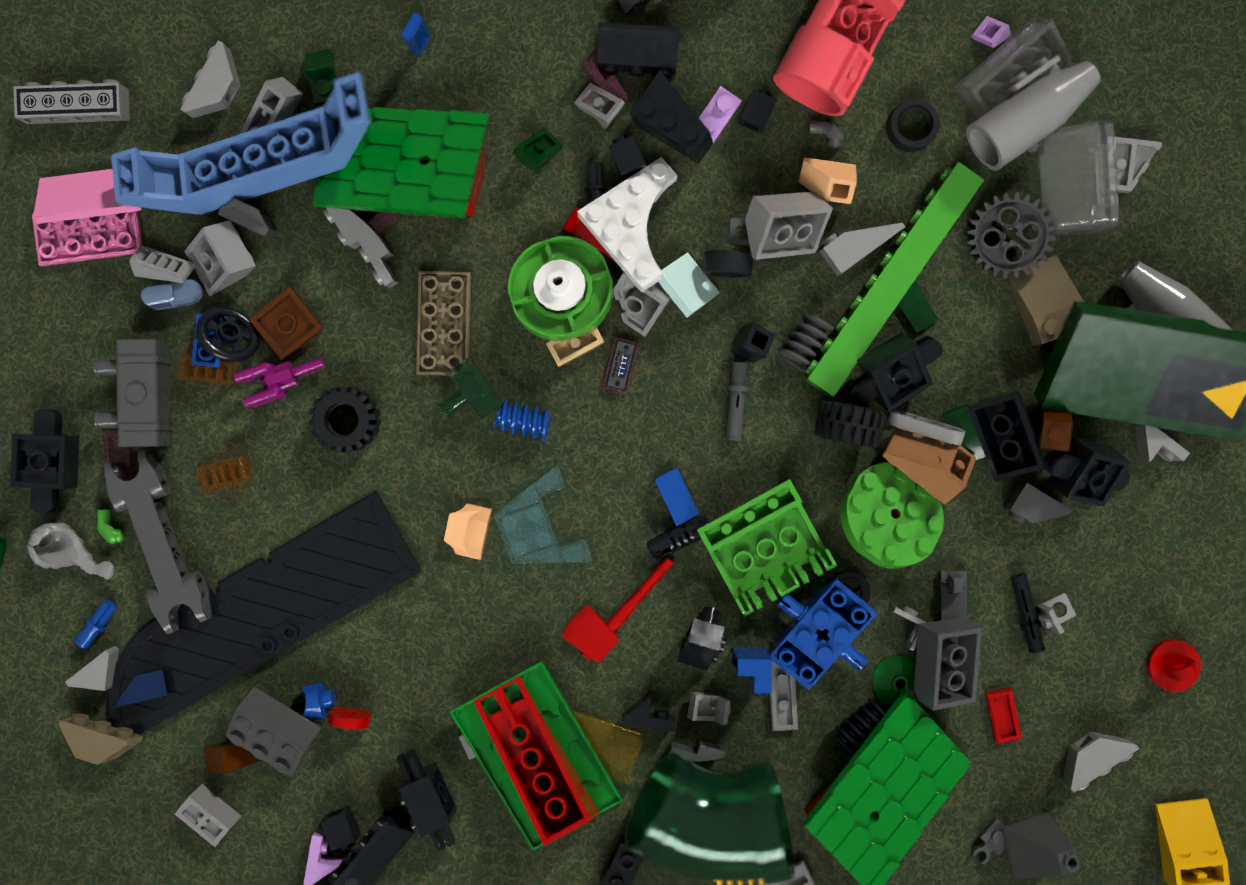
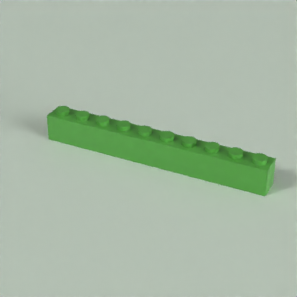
(894, 278)

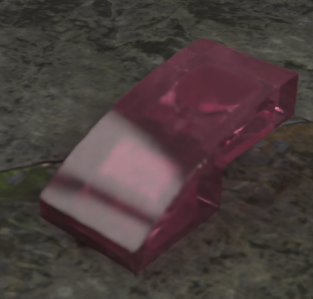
(610, 84)

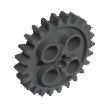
(1027, 215)

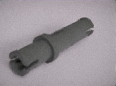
(736, 401)

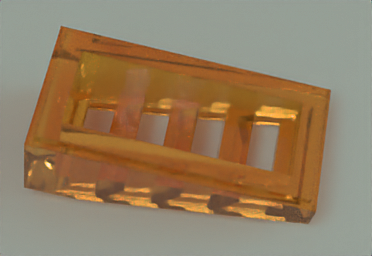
(185, 372)
(243, 467)

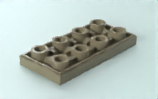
(442, 321)

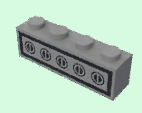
(71, 102)

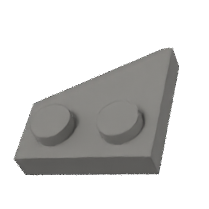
(1132, 160)

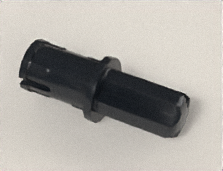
(594, 181)

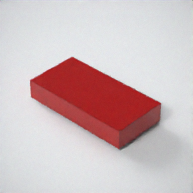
(1003, 715)

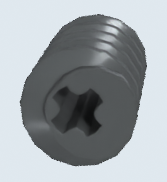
(804, 341)

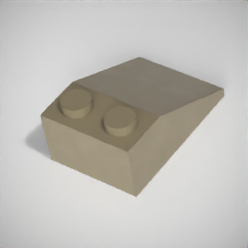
(1044, 299)

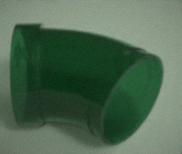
(713, 822)

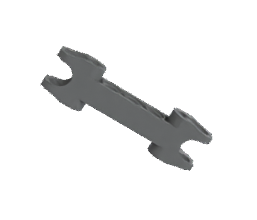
(144, 503)

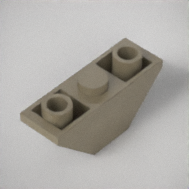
(97, 740)

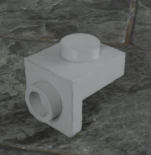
(709, 707)

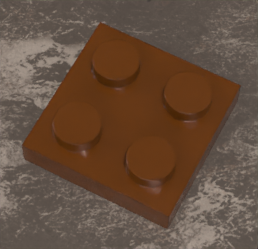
(286, 323)

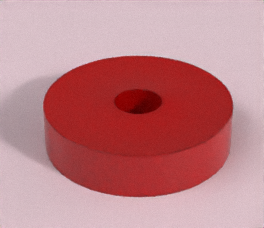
(349, 718)

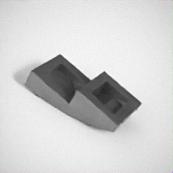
(703, 752)

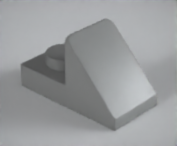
(599, 104)
(1154, 441)

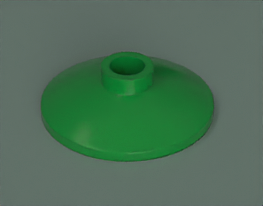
(888, 673)

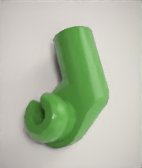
(105, 528)

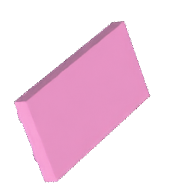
(77, 197)
(87, 238)

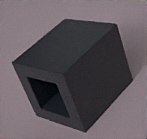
(757, 110)
(626, 156)
(753, 342)
(340, 829)

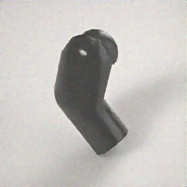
(828, 129)

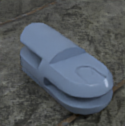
(172, 295)

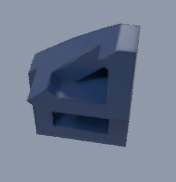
(144, 688)

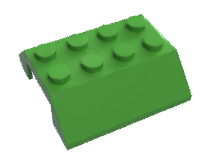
(765, 546)

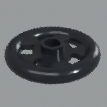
(229, 327)

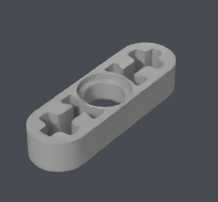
(926, 427)

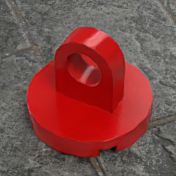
(1173, 665)

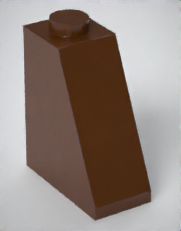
(1054, 430)

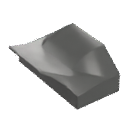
(248, 217)

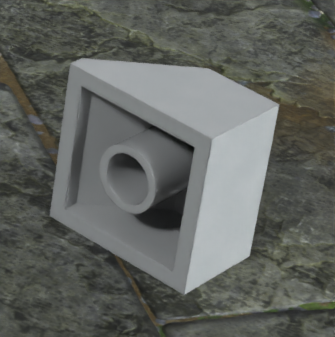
(219, 256)

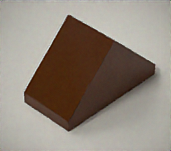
(227, 757)

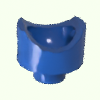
(318, 701)

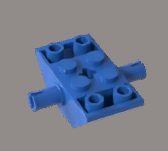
(810, 654)

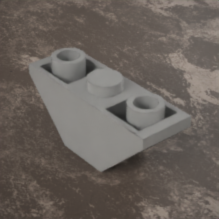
(214, 84)
(1094, 757)

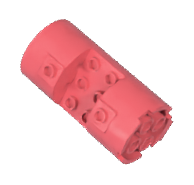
(834, 52)

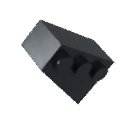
(671, 120)

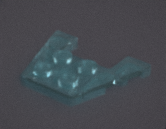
(528, 529)

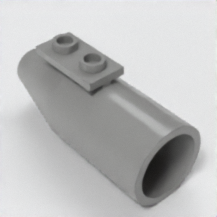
(1037, 108)
(1160, 294)

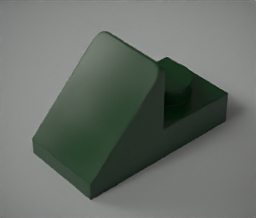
(321, 72)
(537, 150)

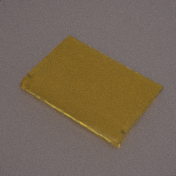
(615, 745)

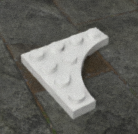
(621, 221)

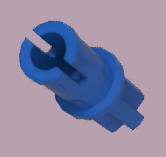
(95, 624)

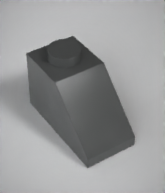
(1033, 505)

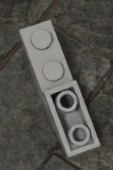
(357, 233)

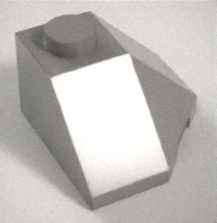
(639, 308)

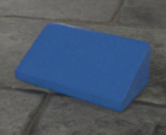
(676, 496)

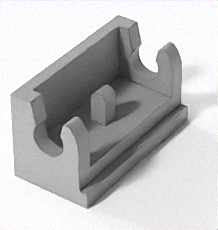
(208, 815)

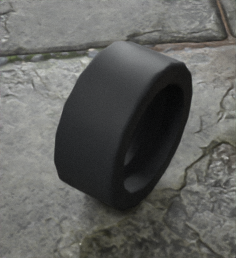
(928, 112)
(728, 263)

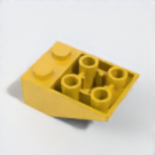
(1190, 844)

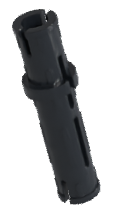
(1035, 643)

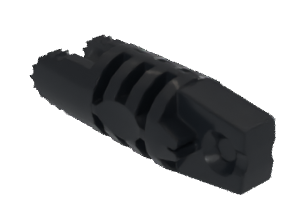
(676, 538)

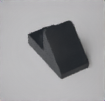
(640, 716)

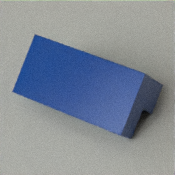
(754, 664)

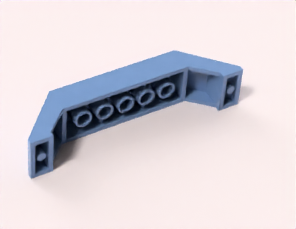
(248, 162)

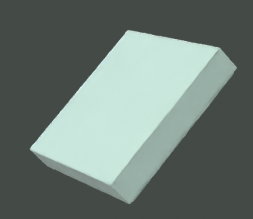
(687, 285)

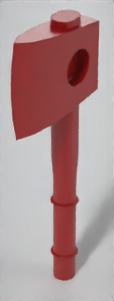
(594, 636)

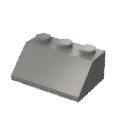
(786, 224)

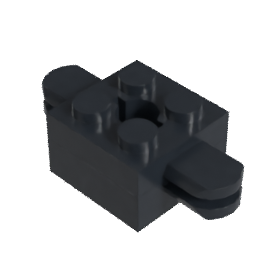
(900, 383)
(33, 461)
(1087, 471)
(426, 799)

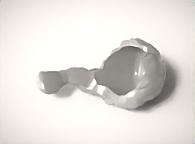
(59, 546)

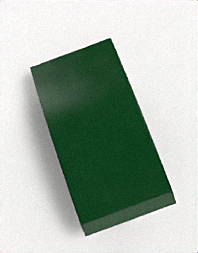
(961, 418)

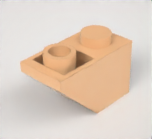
(829, 179)

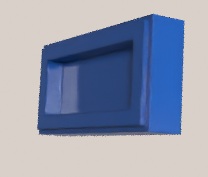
(416, 34)

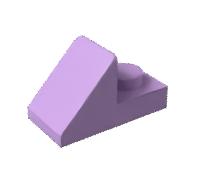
(318, 863)

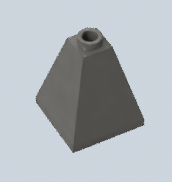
(1039, 848)

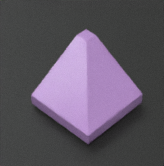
(994, 33)

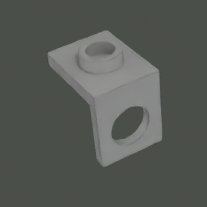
(911, 615)
(1048, 617)

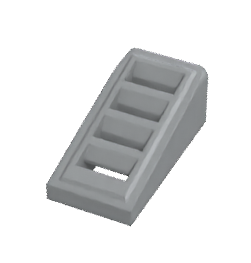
(159, 265)

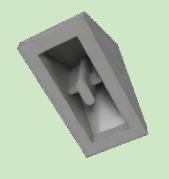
(98, 673)

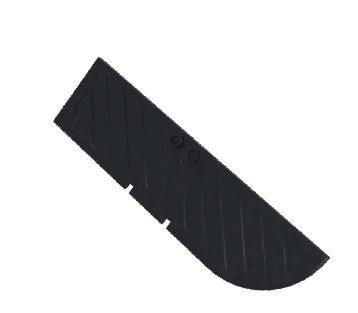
(265, 610)

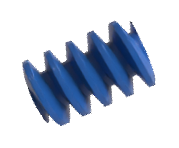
(523, 420)

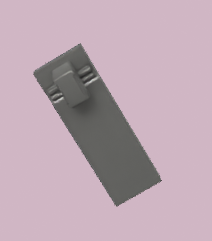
(952, 594)

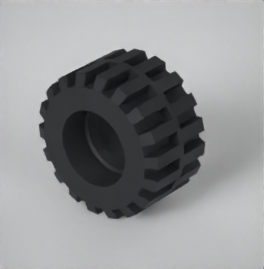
(849, 424)
(324, 426)

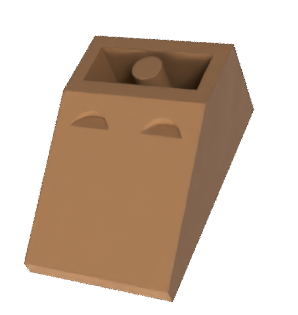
(931, 463)

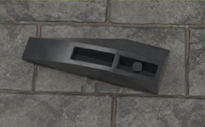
(374, 850)

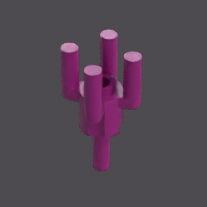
(275, 379)

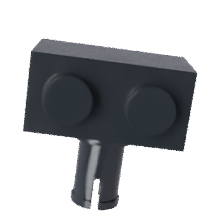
(703, 641)

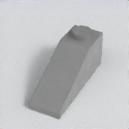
(274, 103)
(854, 245)

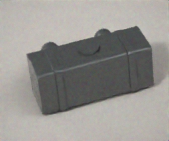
(141, 393)

